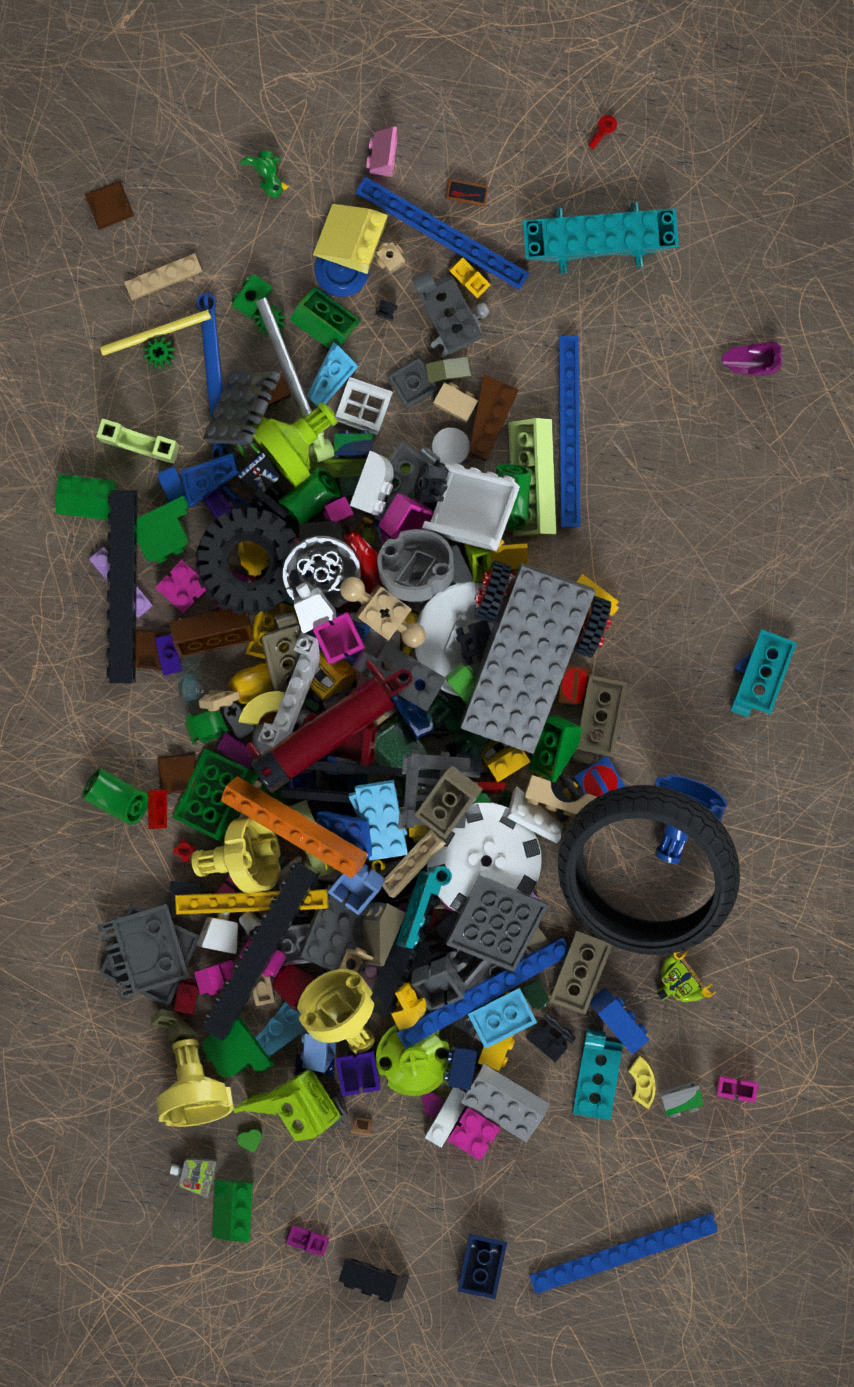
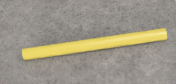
(155, 332)

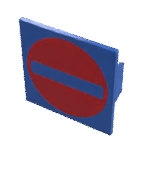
(599, 778)

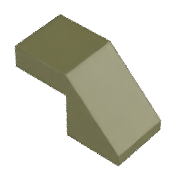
(448, 369)
(177, 1027)

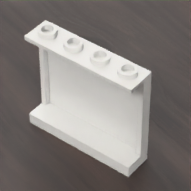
(474, 507)

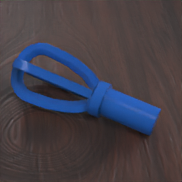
(234, 497)

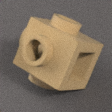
(393, 263)

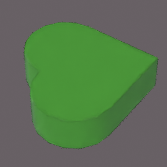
(250, 1140)

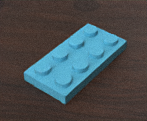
(380, 806)

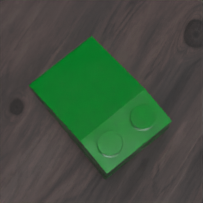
(555, 747)

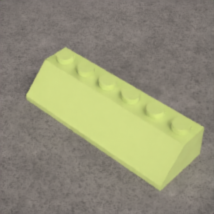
(533, 448)

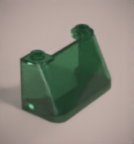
(393, 743)

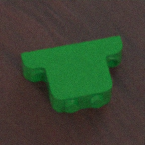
(163, 531)
(236, 1052)

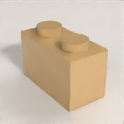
(455, 402)

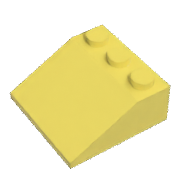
(351, 236)

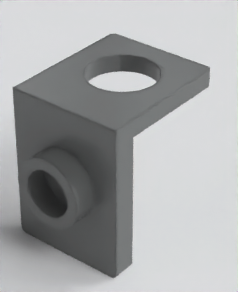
(344, 1114)

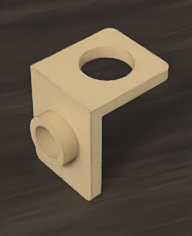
(357, 955)

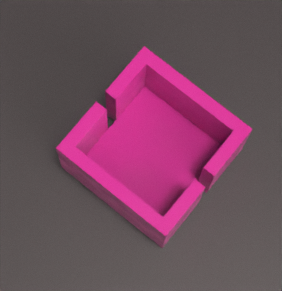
(405, 515)
(182, 587)
(339, 638)
(473, 1133)

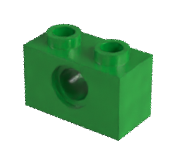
(255, 285)

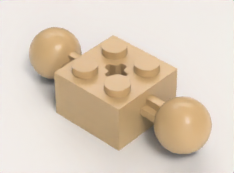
(354, 590)

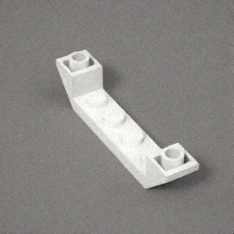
(295, 693)

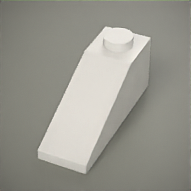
(446, 1118)

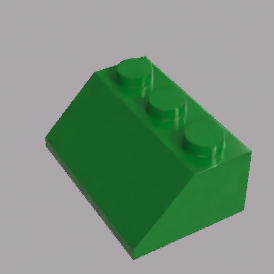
(324, 319)
(83, 496)
(232, 1210)

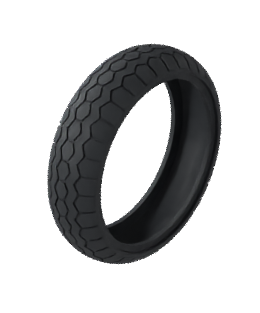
(628, 931)

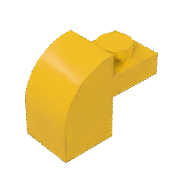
(411, 1008)

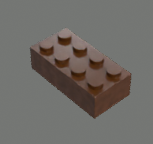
(210, 632)

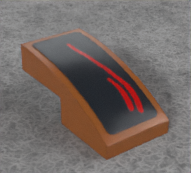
(466, 192)

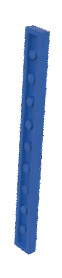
(442, 233)
(569, 431)
(484, 992)
(623, 1253)

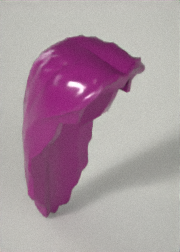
(754, 359)

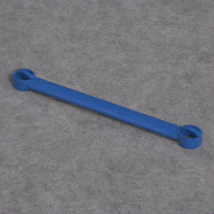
(212, 363)

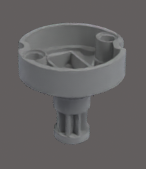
(416, 567)

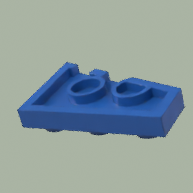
(414, 716)

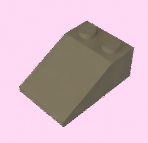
(448, 802)
(380, 930)

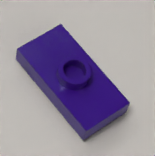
(217, 503)
(167, 655)

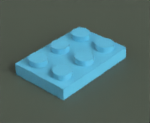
(502, 1018)

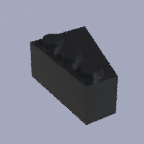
(373, 1280)

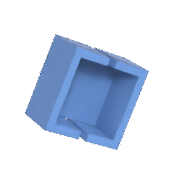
(363, 888)
(317, 1054)

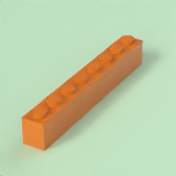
(294, 827)

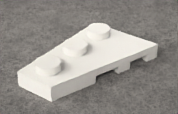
(534, 817)

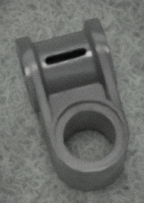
(239, 728)

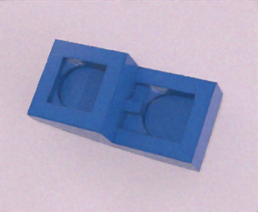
(171, 484)

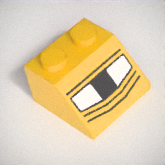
(332, 678)
(503, 759)

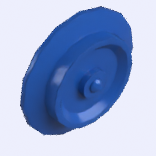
(338, 279)

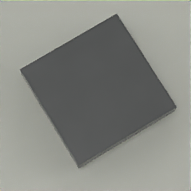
(412, 383)

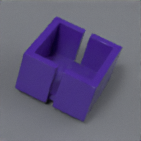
(358, 1073)

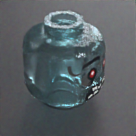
(190, 688)

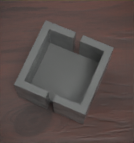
(435, 980)

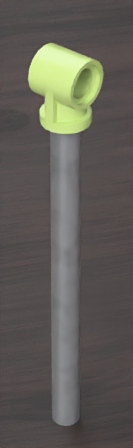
(321, 448)

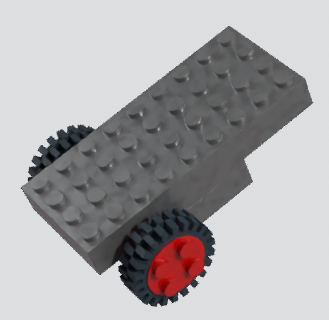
(529, 649)

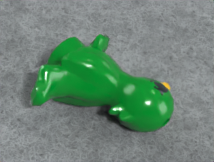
(266, 166)

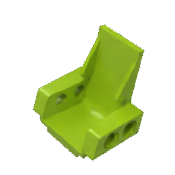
(308, 1102)

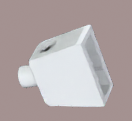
(312, 608)
(219, 934)

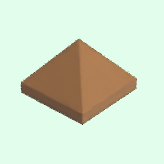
(361, 1126)

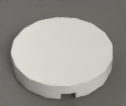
(451, 446)

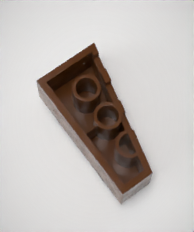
(493, 408)

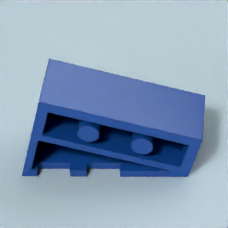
(619, 1020)

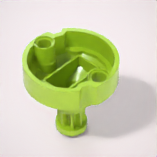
(289, 444)
(413, 1069)

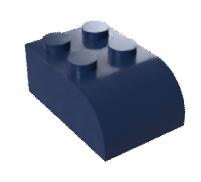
(481, 1266)

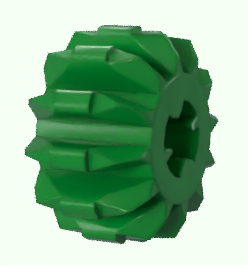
(260, 322)
(162, 358)

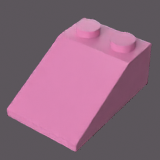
(383, 152)

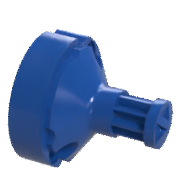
(673, 838)

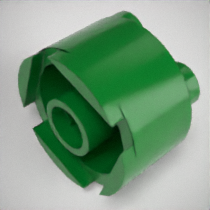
(205, 726)

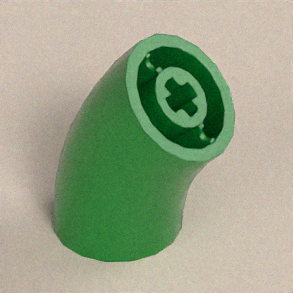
(309, 497)
(519, 514)
(115, 797)

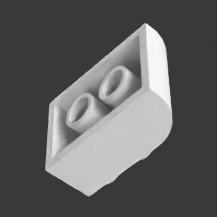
(374, 485)

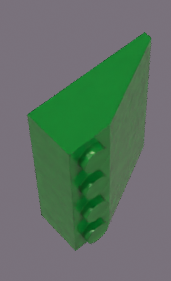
(202, 805)

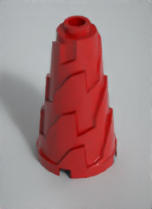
(367, 560)

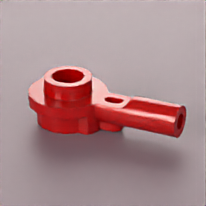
(607, 125)

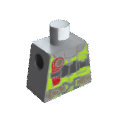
(195, 1174)

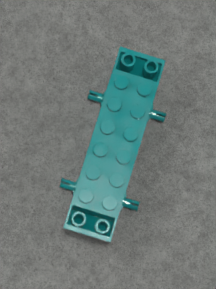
(600, 235)

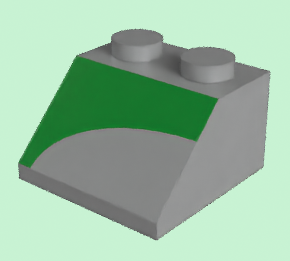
(681, 1099)

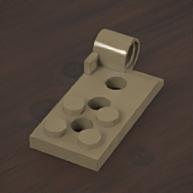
(286, 632)
(613, 709)
(587, 984)

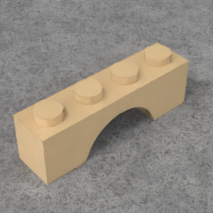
(540, 791)

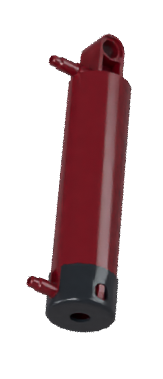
(327, 729)

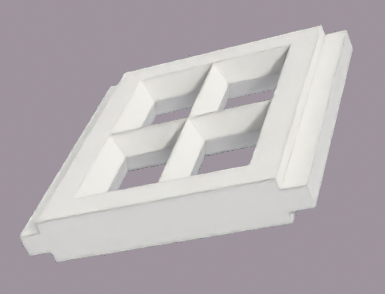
(368, 389)

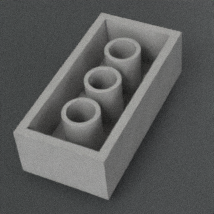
(505, 1103)

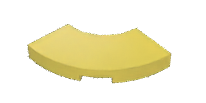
(260, 706)
(644, 1082)

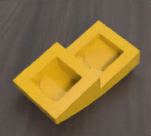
(469, 277)

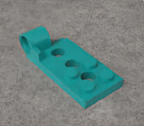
(745, 697)
(414, 918)
(594, 1045)

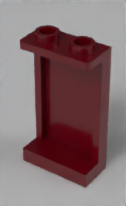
(358, 748)

